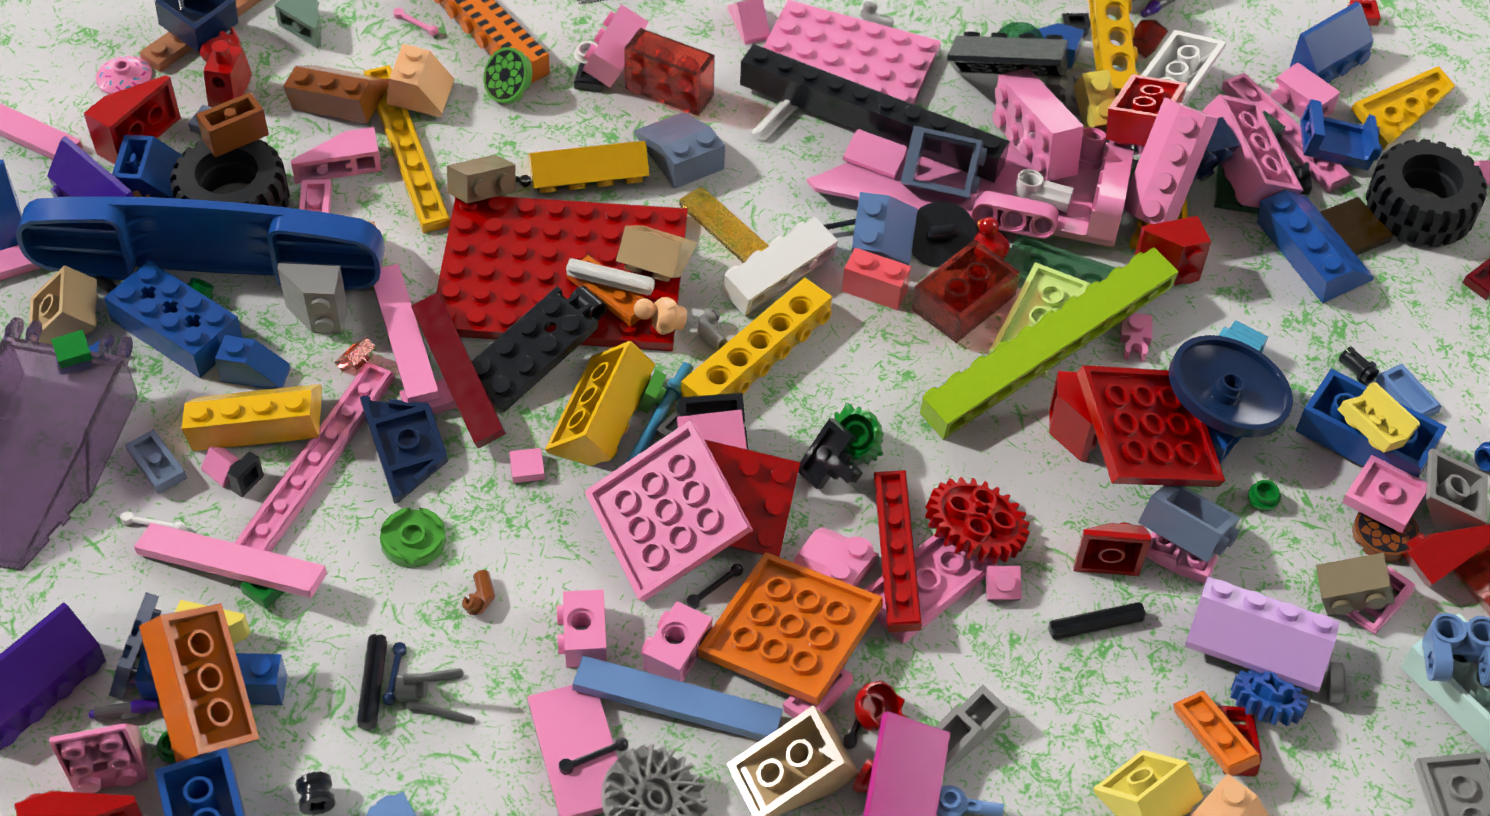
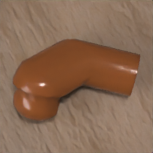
(482, 597)

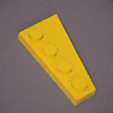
(1404, 103)

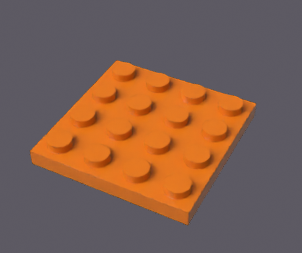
(791, 628)

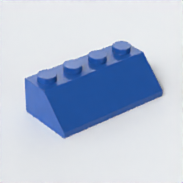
(1311, 245)

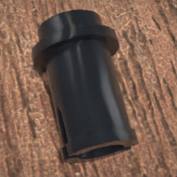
(1362, 368)

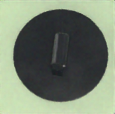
(941, 232)

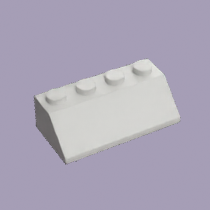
(1185, 59)

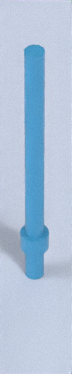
(672, 393)

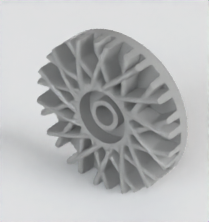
(652, 785)

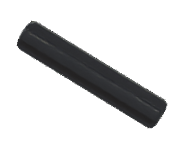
(1096, 620)
(372, 681)

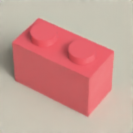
(876, 278)

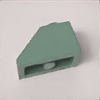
(300, 19)

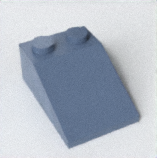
(683, 148)

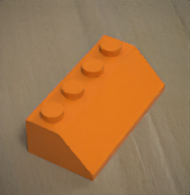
(198, 681)

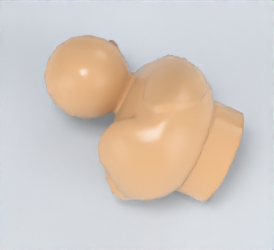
(664, 313)

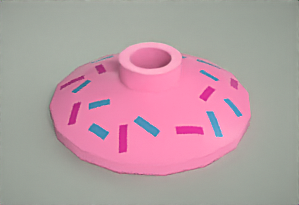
(123, 73)

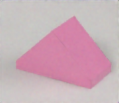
(750, 20)

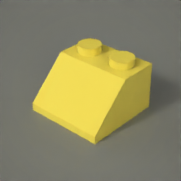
(1150, 787)

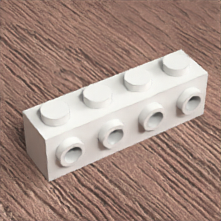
(779, 265)

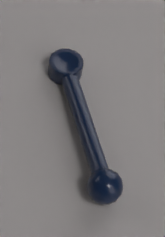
(399, 651)

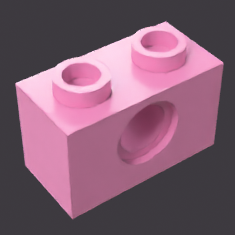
(586, 610)
(681, 625)

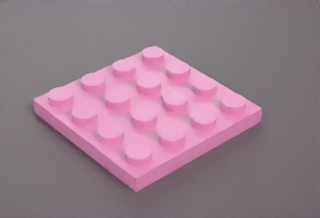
(667, 511)

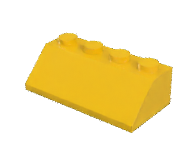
(588, 164)
(601, 405)
(253, 417)

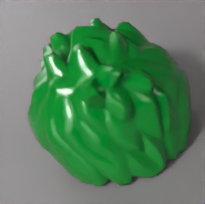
(866, 429)

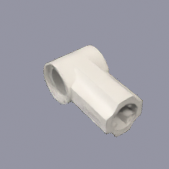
(1033, 187)

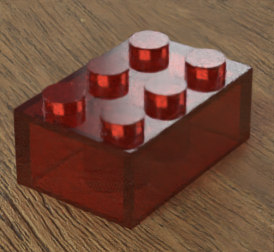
(669, 71)
(965, 291)

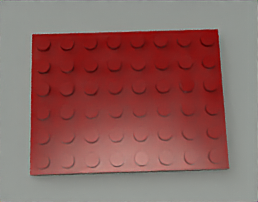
(516, 250)

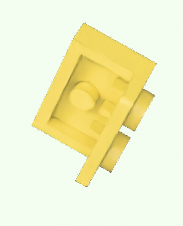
(1379, 418)

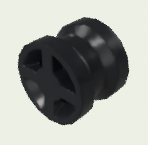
(315, 793)

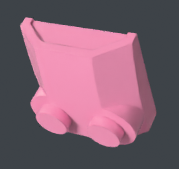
(838, 556)

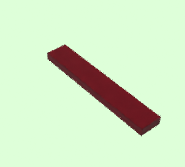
(458, 370)

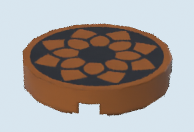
(1380, 538)

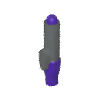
(1154, 6)
(127, 711)

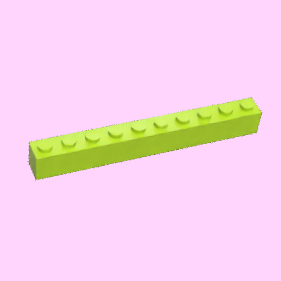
(1047, 342)

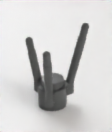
(412, 687)

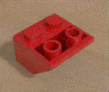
(1070, 417)

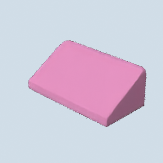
(876, 154)

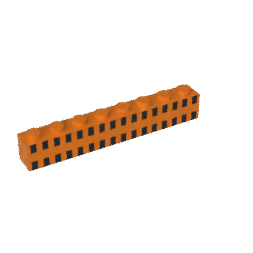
(495, 30)

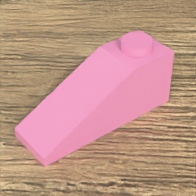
(341, 156)

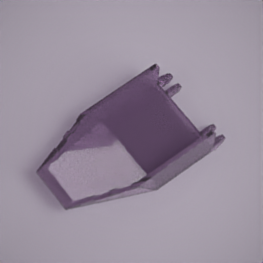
(54, 434)

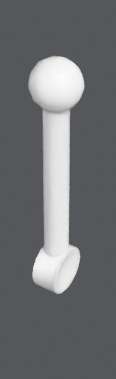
(128, 518)

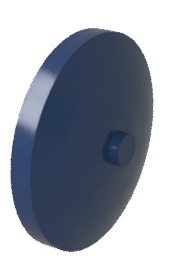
(1230, 386)

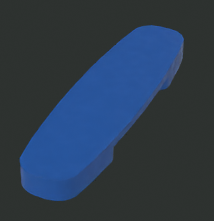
(207, 236)

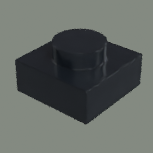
(245, 474)

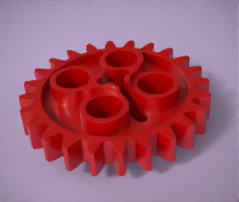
(977, 520)

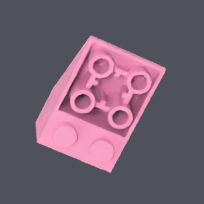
(102, 757)

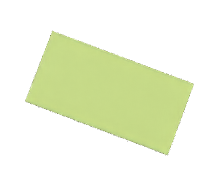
(1042, 292)

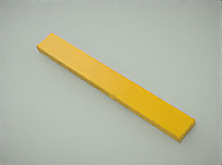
(411, 161)

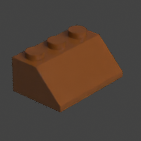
(334, 92)

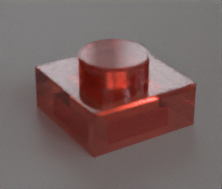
(355, 355)

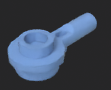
(955, 803)

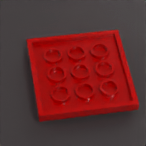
(1147, 430)

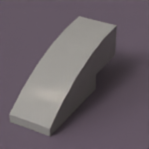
(972, 724)

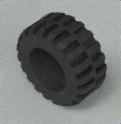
(254, 164)
(1434, 169)

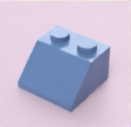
(884, 227)

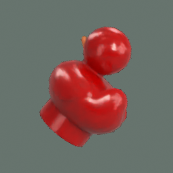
(991, 237)

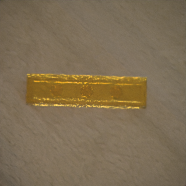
(722, 224)

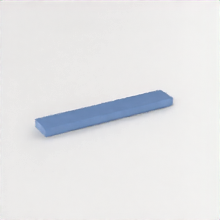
(676, 699)

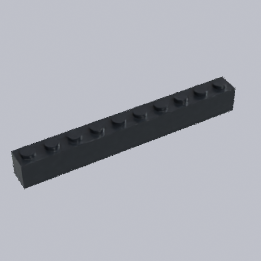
(865, 109)

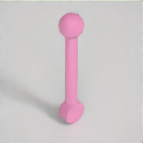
(399, 13)

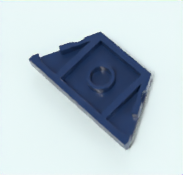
(405, 442)

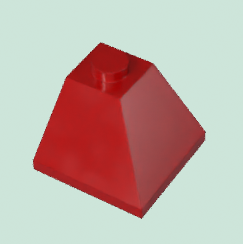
(1113, 549)

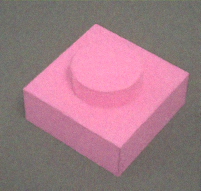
(1003, 583)

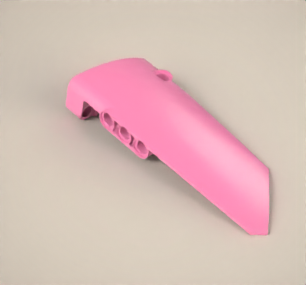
(1092, 212)

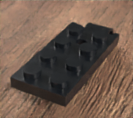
(529, 352)

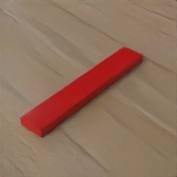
(897, 552)

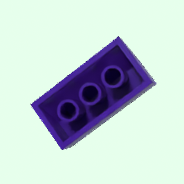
(79, 175)
(44, 670)

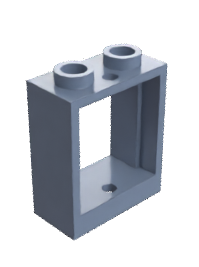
(915, 153)
(1190, 521)

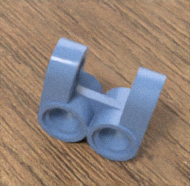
(1463, 638)

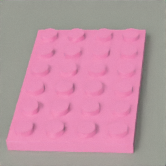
(855, 49)

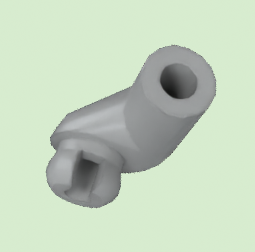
(869, 14)
(708, 329)

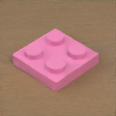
(1386, 493)

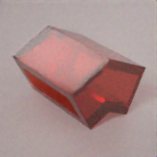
(1148, 36)

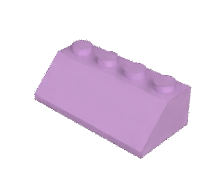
(1262, 634)

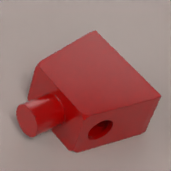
(226, 73)

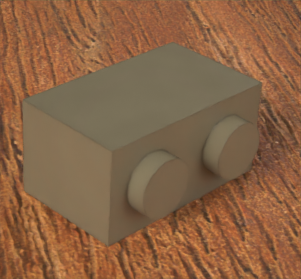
(481, 178)
(1355, 584)

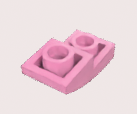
(1178, 559)

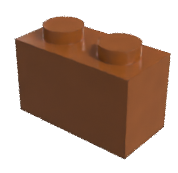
(232, 124)

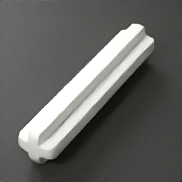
(773, 120)
(610, 276)

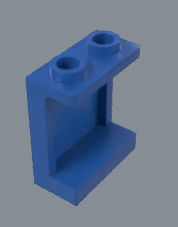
(1339, 140)

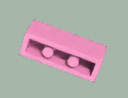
(607, 57)

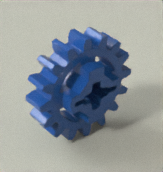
(1269, 697)

